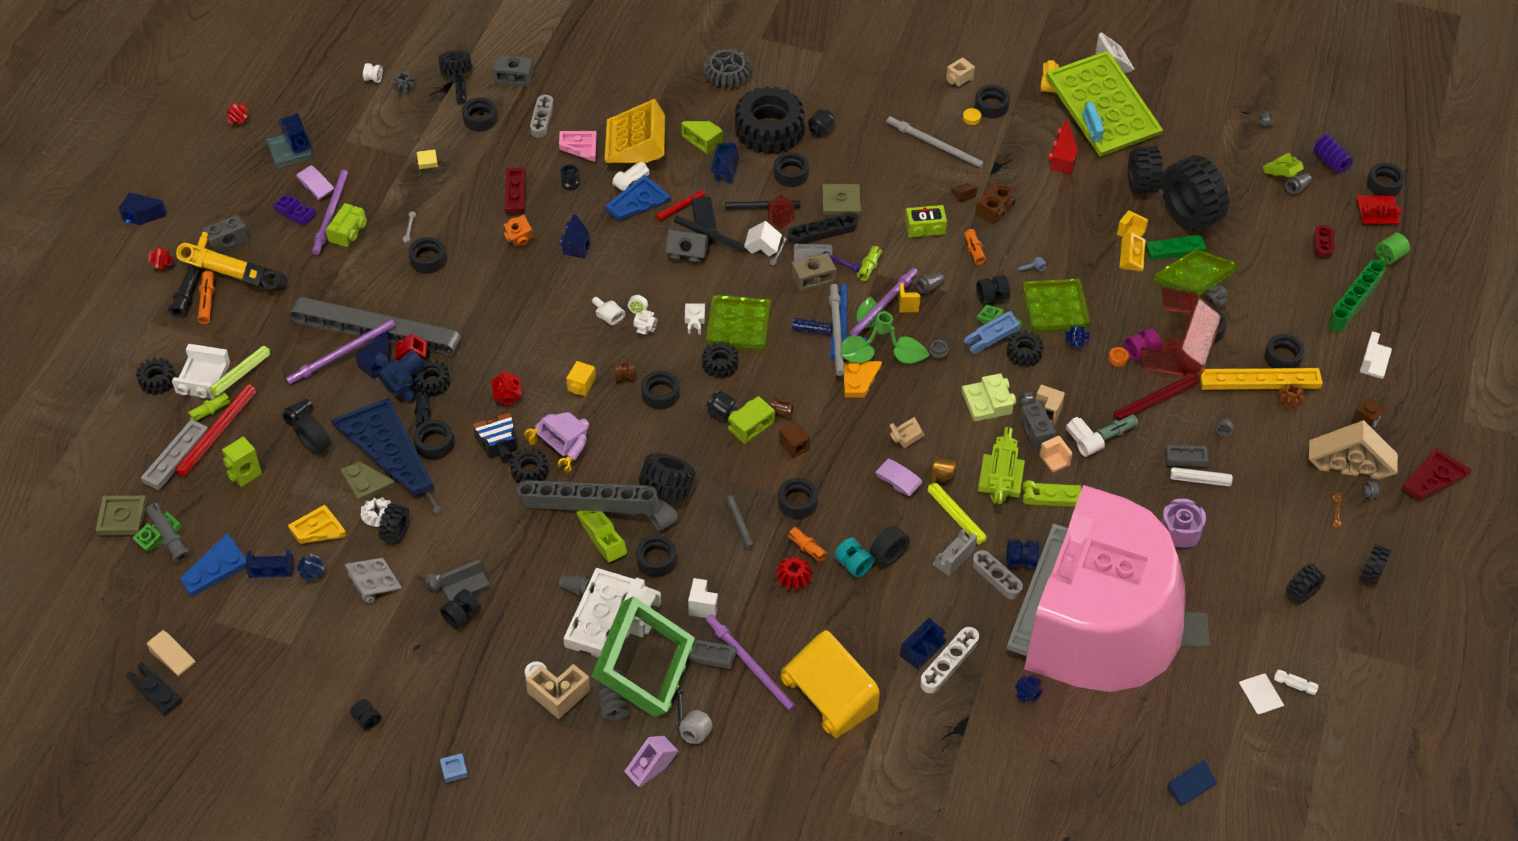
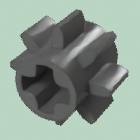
(404, 83)
(1215, 296)

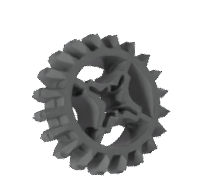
(727, 68)

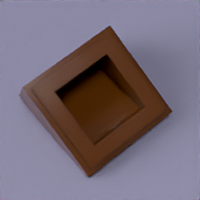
(964, 192)

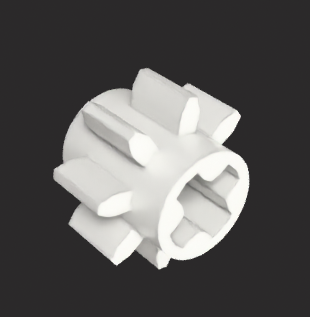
(645, 322)

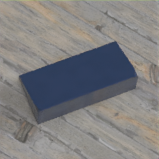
(1191, 783)

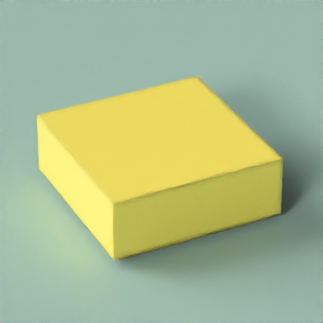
(427, 159)

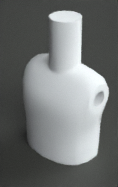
(608, 311)

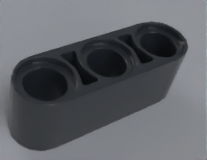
(703, 213)

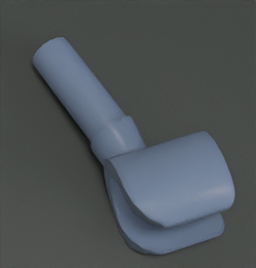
(1037, 263)

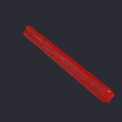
(215, 430)

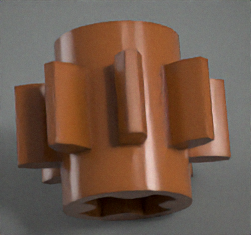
(1291, 395)

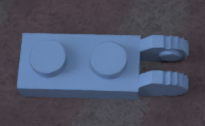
(992, 332)

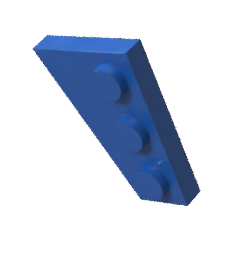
(637, 198)
(215, 566)

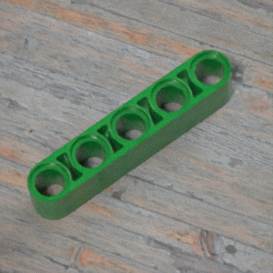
(1357, 295)

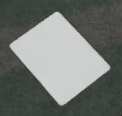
(1261, 693)

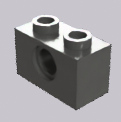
(513, 70)
(226, 235)
(677, 239)
(1036, 425)

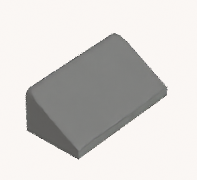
(804, 251)

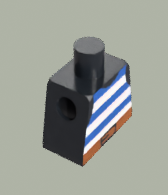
(496, 437)

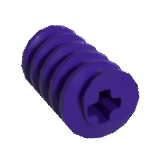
(1332, 154)

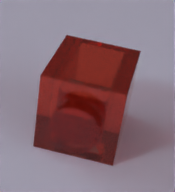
(781, 211)

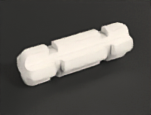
(1296, 682)

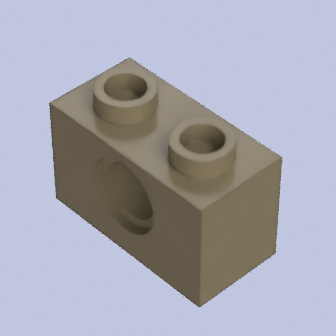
(813, 272)

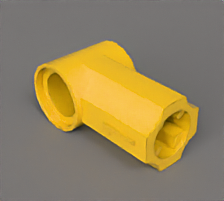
(1045, 84)

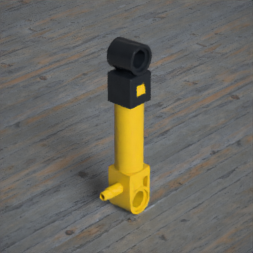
(230, 266)

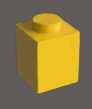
(581, 378)

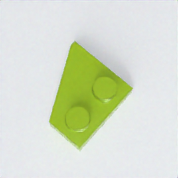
(1284, 166)

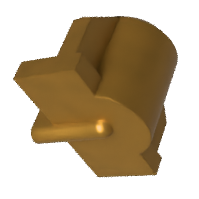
(942, 470)

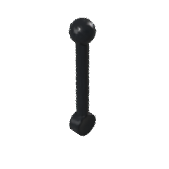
(679, 693)

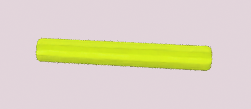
(956, 512)

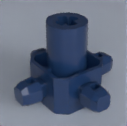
(397, 374)

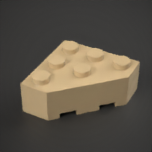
(1354, 451)

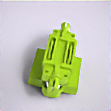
(1000, 472)

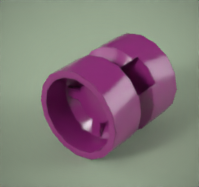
(1147, 338)

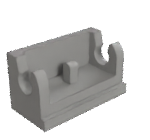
(955, 553)

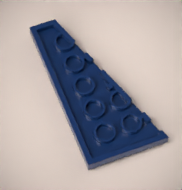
(383, 438)

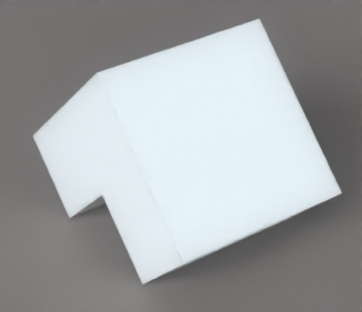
(764, 238)
(700, 601)

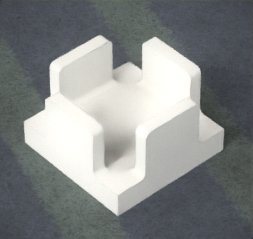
(648, 597)

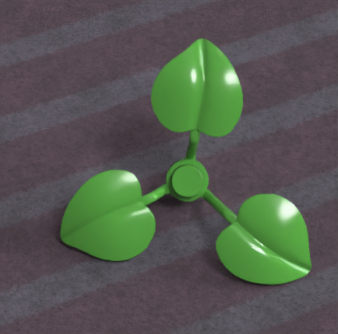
(858, 350)

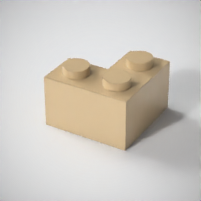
(559, 693)

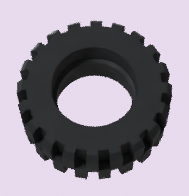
(769, 136)
(1195, 193)

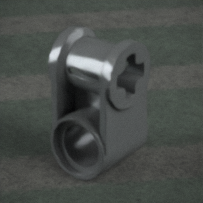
(664, 516)

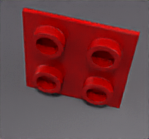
(1378, 209)

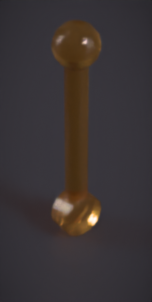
(1337, 497)

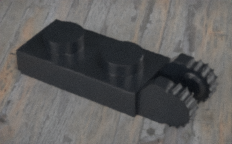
(155, 690)

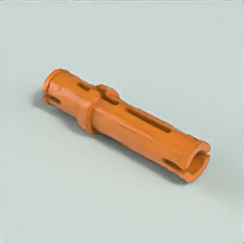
(206, 291)

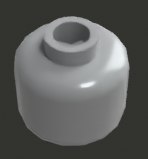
(695, 727)

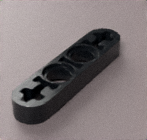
(848, 223)

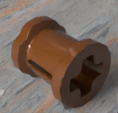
(782, 407)

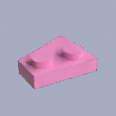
(579, 143)

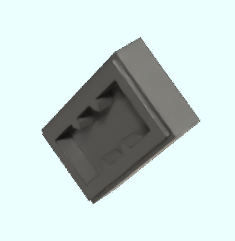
(1186, 455)
(712, 654)

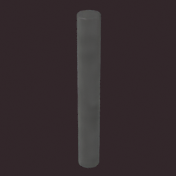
(739, 522)

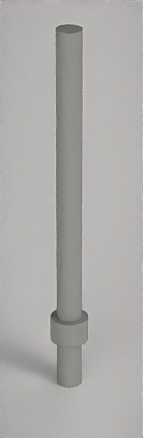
(905, 127)
(835, 302)

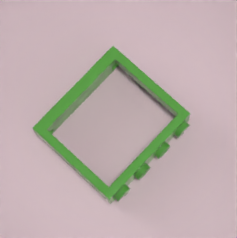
(604, 667)

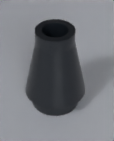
(297, 411)

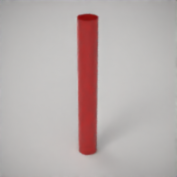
(678, 206)

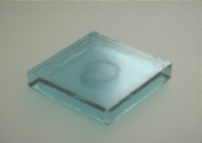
(283, 154)

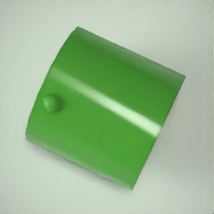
(1392, 248)

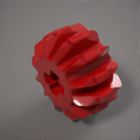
(794, 573)

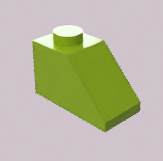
(702, 134)

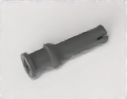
(171, 540)

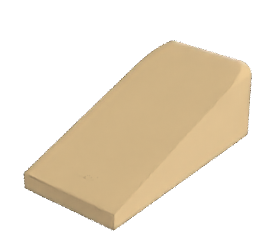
(170, 653)

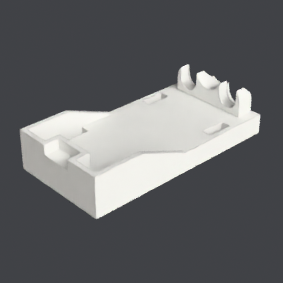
(597, 612)

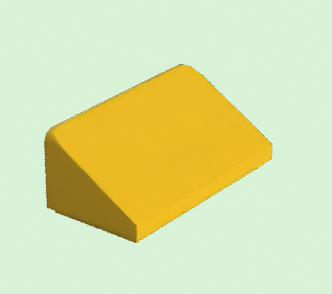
(1132, 252)

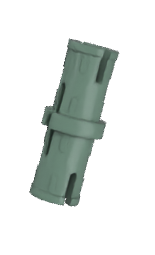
(1128, 423)

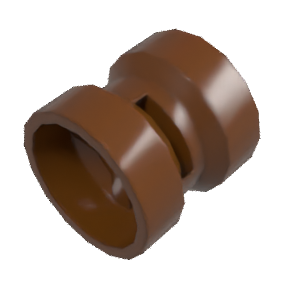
(624, 370)

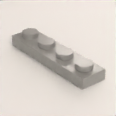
(173, 455)

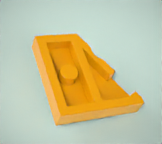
(859, 377)

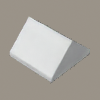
(1106, 44)

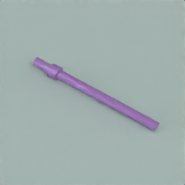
(321, 237)
(906, 279)
(306, 371)
(723, 633)

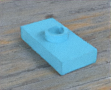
(1093, 122)

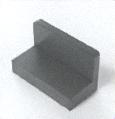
(465, 577)

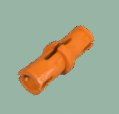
(975, 247)
(807, 545)

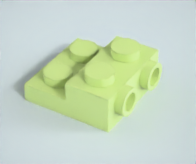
(989, 398)

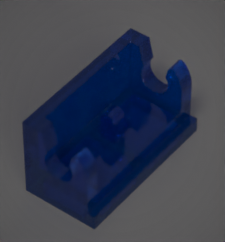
(725, 162)
(269, 565)
(923, 644)

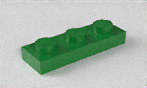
(1174, 247)

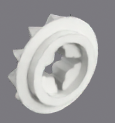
(368, 511)

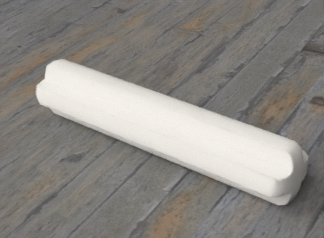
(1201, 476)

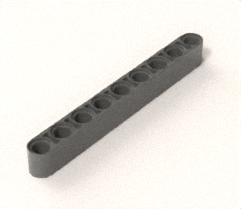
(360, 322)

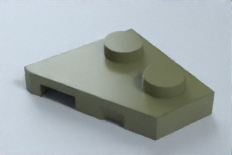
(365, 481)

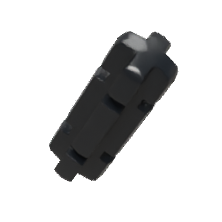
(460, 89)

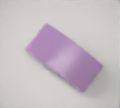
(315, 182)
(899, 476)

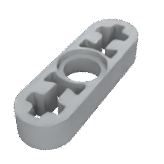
(544, 122)
(999, 583)

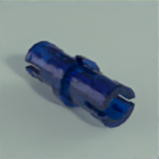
(812, 326)

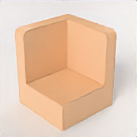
(1055, 454)

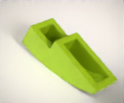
(602, 534)

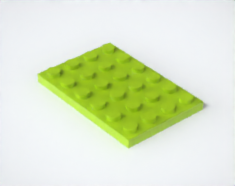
(1122, 110)

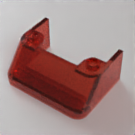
(1192, 352)

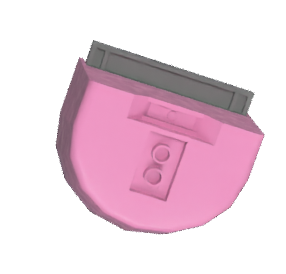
(1103, 598)

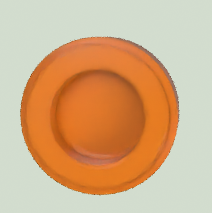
(1118, 356)

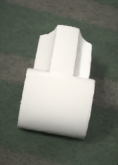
(624, 180)
(1087, 441)

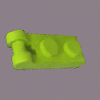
(1051, 494)

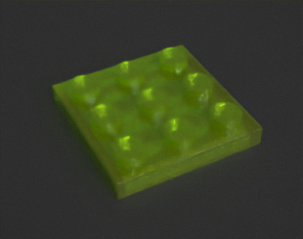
(1196, 272)
(1055, 304)
(738, 321)

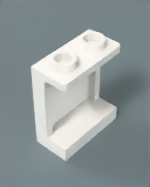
(201, 370)

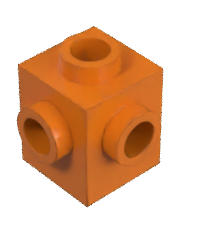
(518, 231)

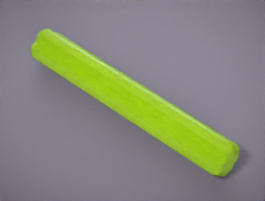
(239, 371)

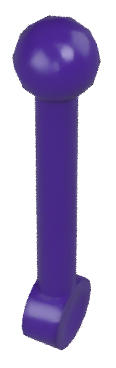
(855, 267)

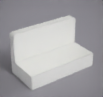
(1375, 357)

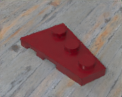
(1435, 474)

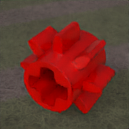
(237, 113)
(160, 258)

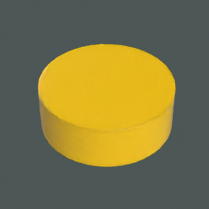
(972, 116)

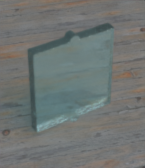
(1195, 630)

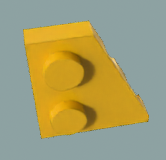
(317, 526)

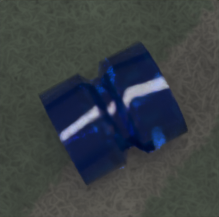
(1022, 553)

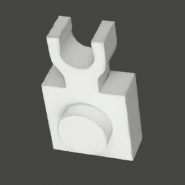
(694, 316)

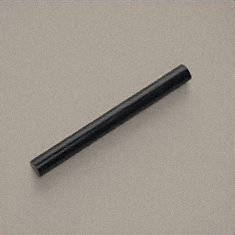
(753, 205)
(711, 234)

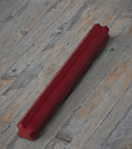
(1156, 397)

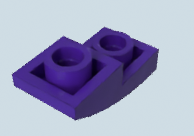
(293, 210)

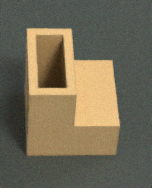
(1051, 401)

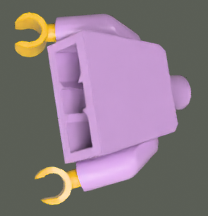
(563, 433)

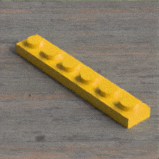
(1260, 378)

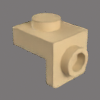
(907, 432)

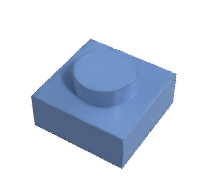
(453, 768)

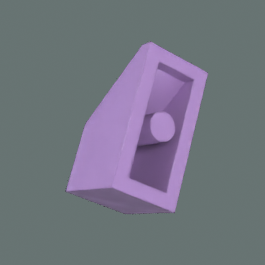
(651, 759)

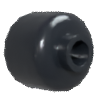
(821, 123)
(721, 405)

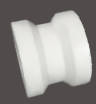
(372, 73)

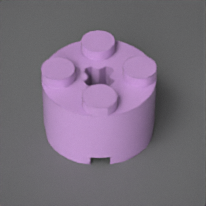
(1184, 522)

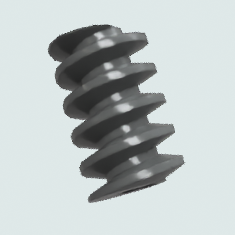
(611, 703)

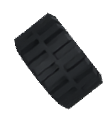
(1145, 169)
(668, 476)

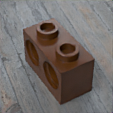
(995, 202)

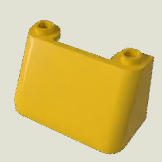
(833, 683)

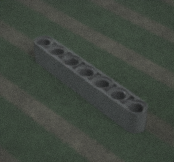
(588, 496)

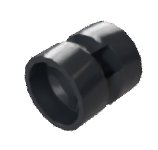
(993, 289)
(458, 611)

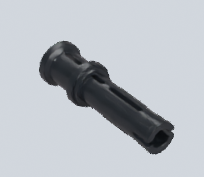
(182, 297)

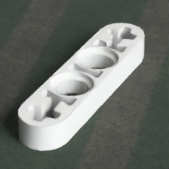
(947, 658)

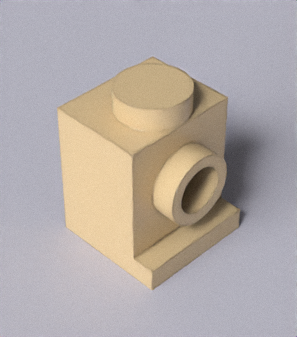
(957, 74)

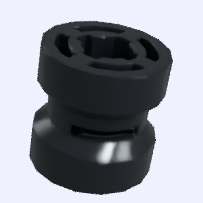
(569, 177)
(367, 717)

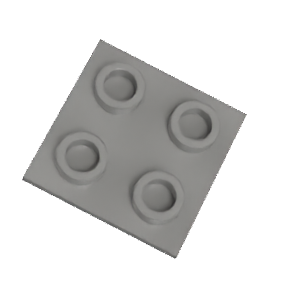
(372, 578)

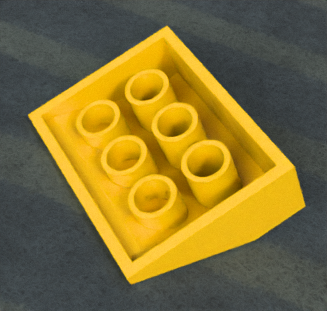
(636, 135)

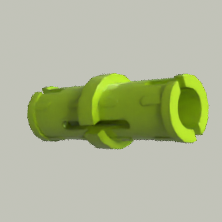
(869, 263)
(209, 407)

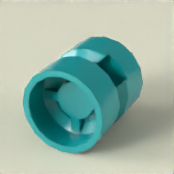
(857, 560)

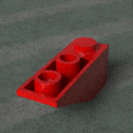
(1065, 150)

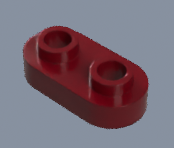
(1324, 241)

